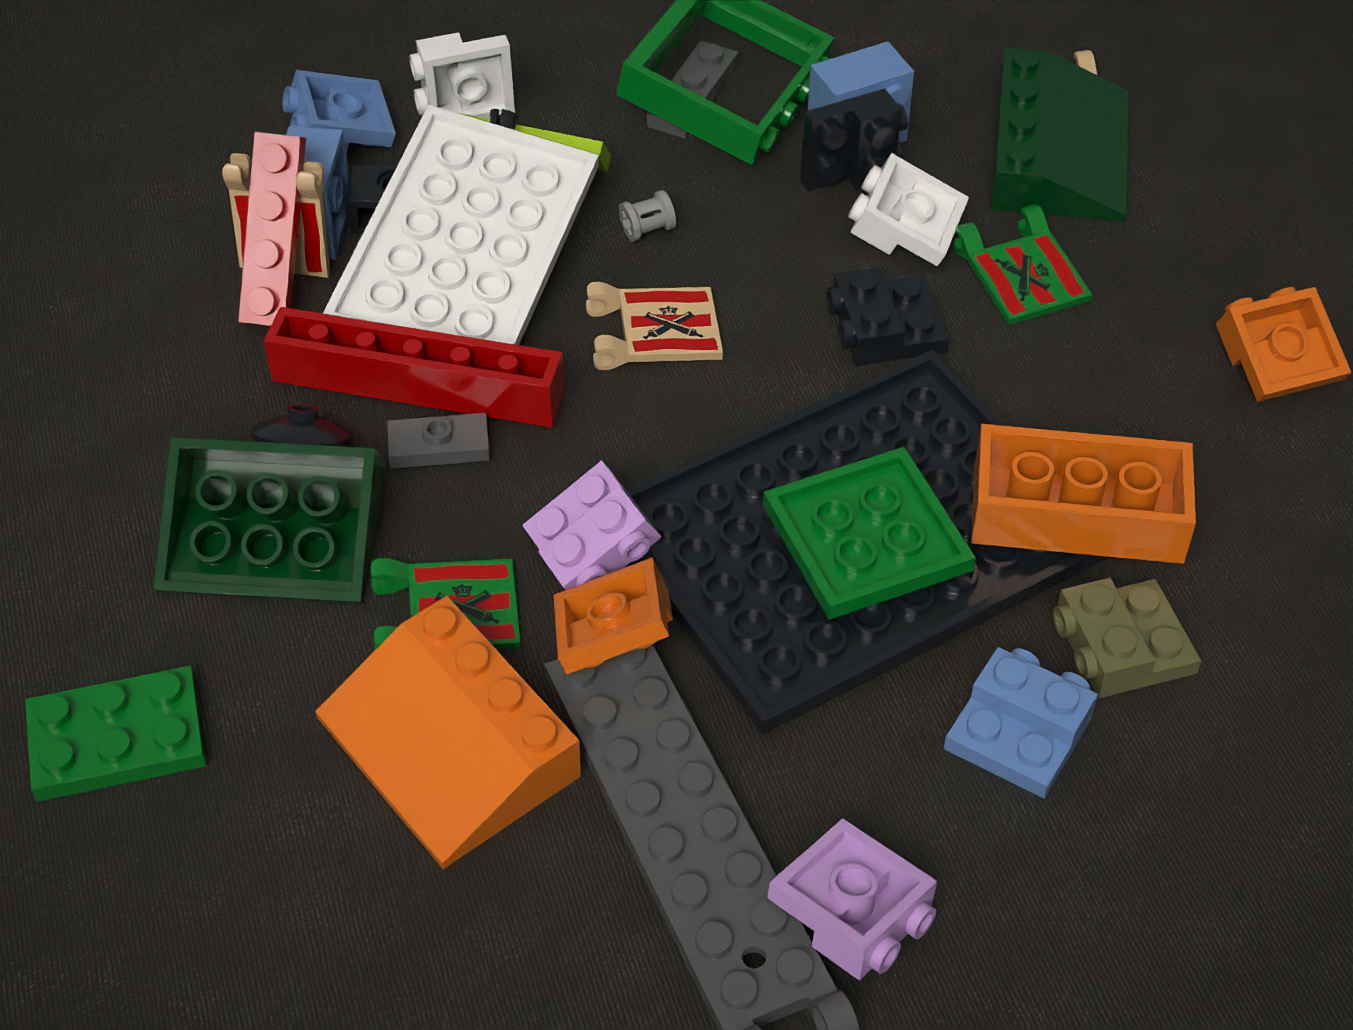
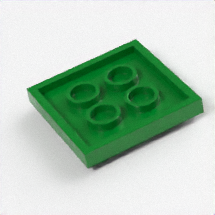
(868, 532)

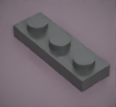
(703, 74)

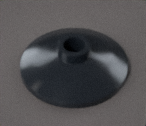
(301, 427)

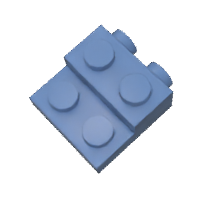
(340, 104)
(1022, 720)

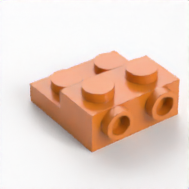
(1283, 342)
(611, 616)

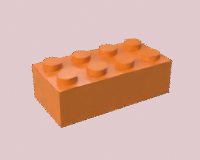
(1083, 493)

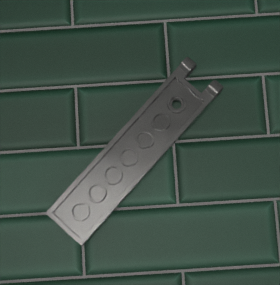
(694, 846)

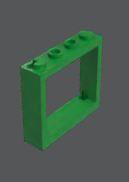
(701, 117)

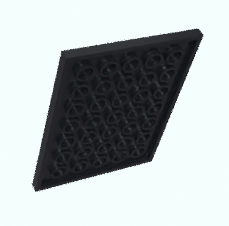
(744, 592)

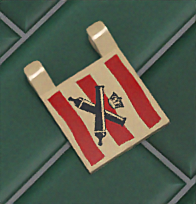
(312, 243)
(656, 325)

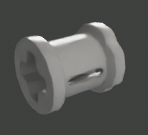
(659, 205)

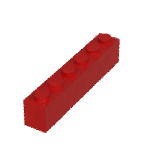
(415, 366)

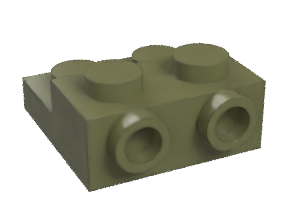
(1124, 636)

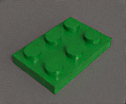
(114, 733)

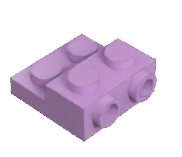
(591, 529)
(856, 899)

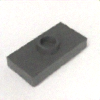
(438, 440)

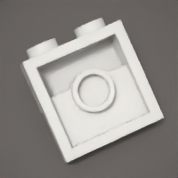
(464, 75)
(907, 210)

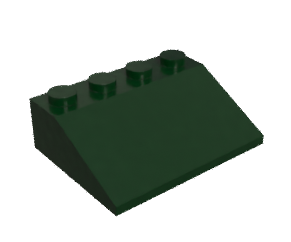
(1059, 139)
(269, 519)

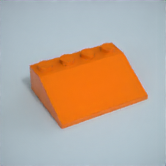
(450, 733)

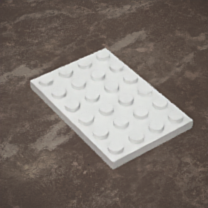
(465, 230)

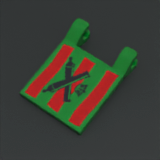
(1024, 274)
(477, 587)

